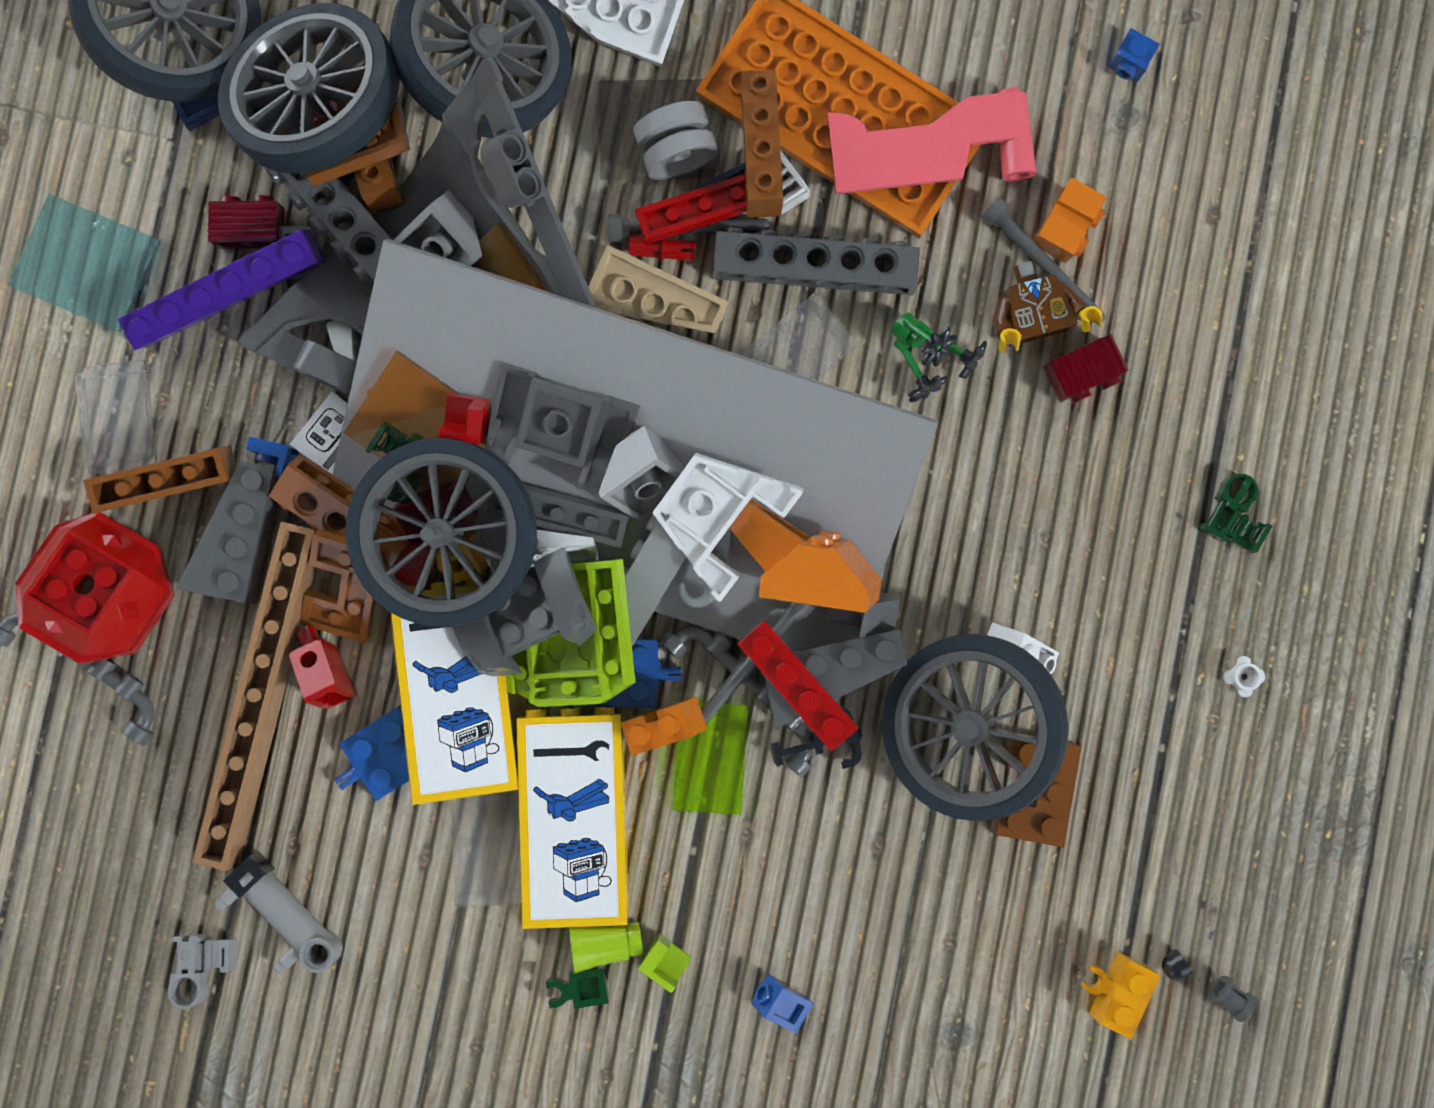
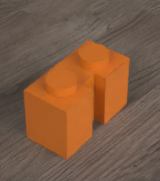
(1069, 219)
(664, 726)

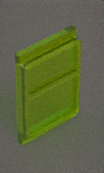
(712, 764)

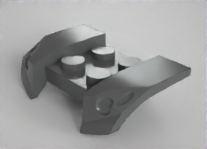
(557, 423)
(540, 608)

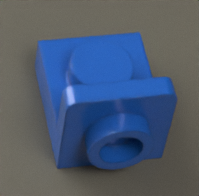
(1133, 56)
(270, 452)
(781, 1004)

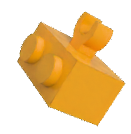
(1122, 993)

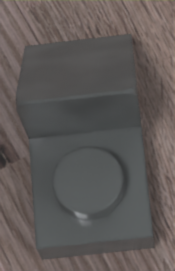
(877, 620)

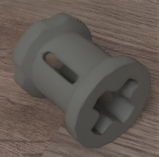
(1232, 998)

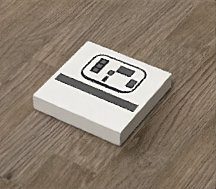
(322, 432)

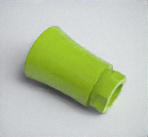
(604, 945)

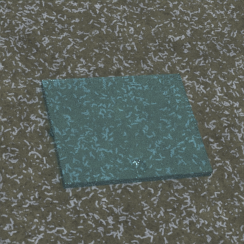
(84, 262)

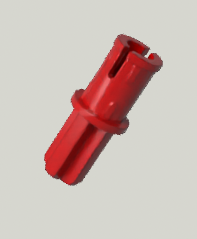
(662, 249)

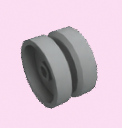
(675, 140)

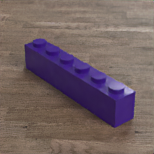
(222, 289)

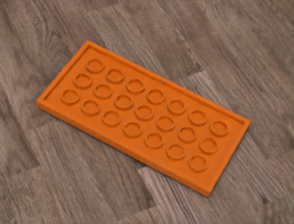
(830, 72)

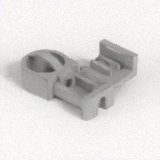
(192, 958)

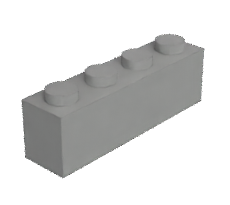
(650, 575)

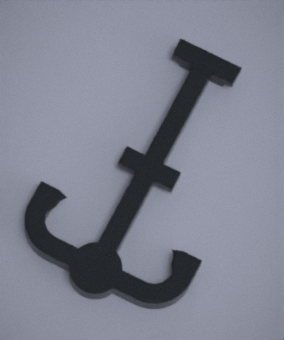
(817, 744)

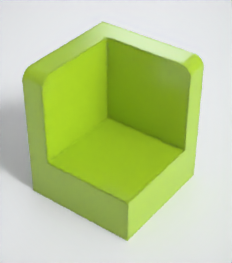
(664, 962)

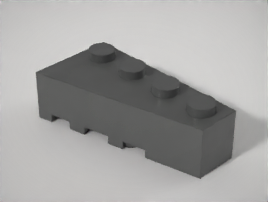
(844, 668)

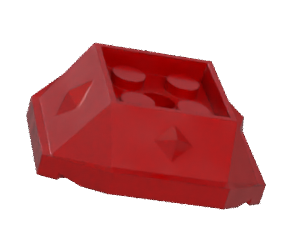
(126, 596)

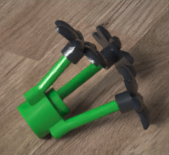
(913, 333)

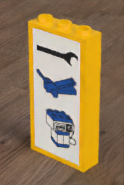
(450, 713)
(572, 819)

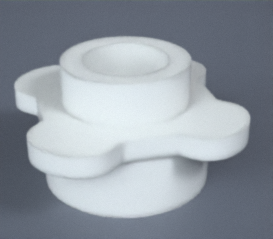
(1254, 676)

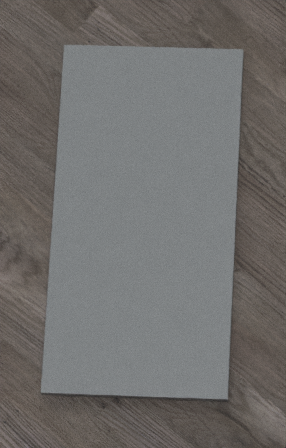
(838, 446)

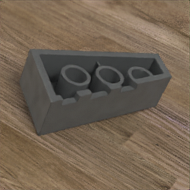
(237, 538)

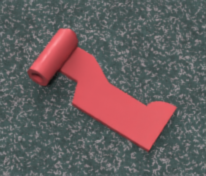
(934, 150)

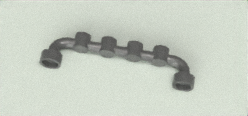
(719, 648)
(126, 687)

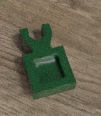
(584, 988)

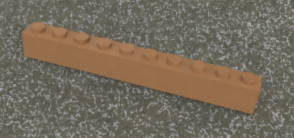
(257, 701)

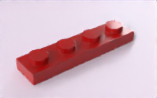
(692, 209)
(798, 685)

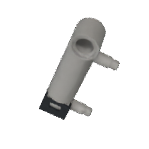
(284, 912)

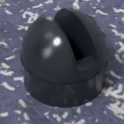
(1175, 966)

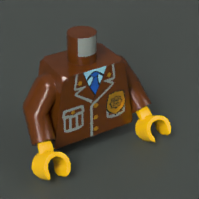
(1039, 309)

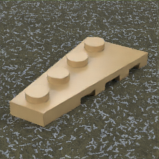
(647, 293)

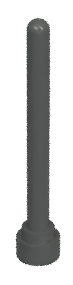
(999, 216)
(622, 227)
(792, 612)

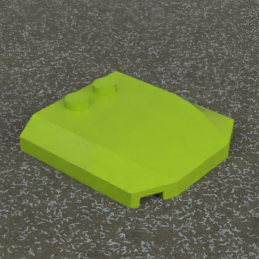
(600, 668)

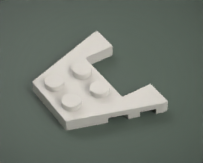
(705, 505)

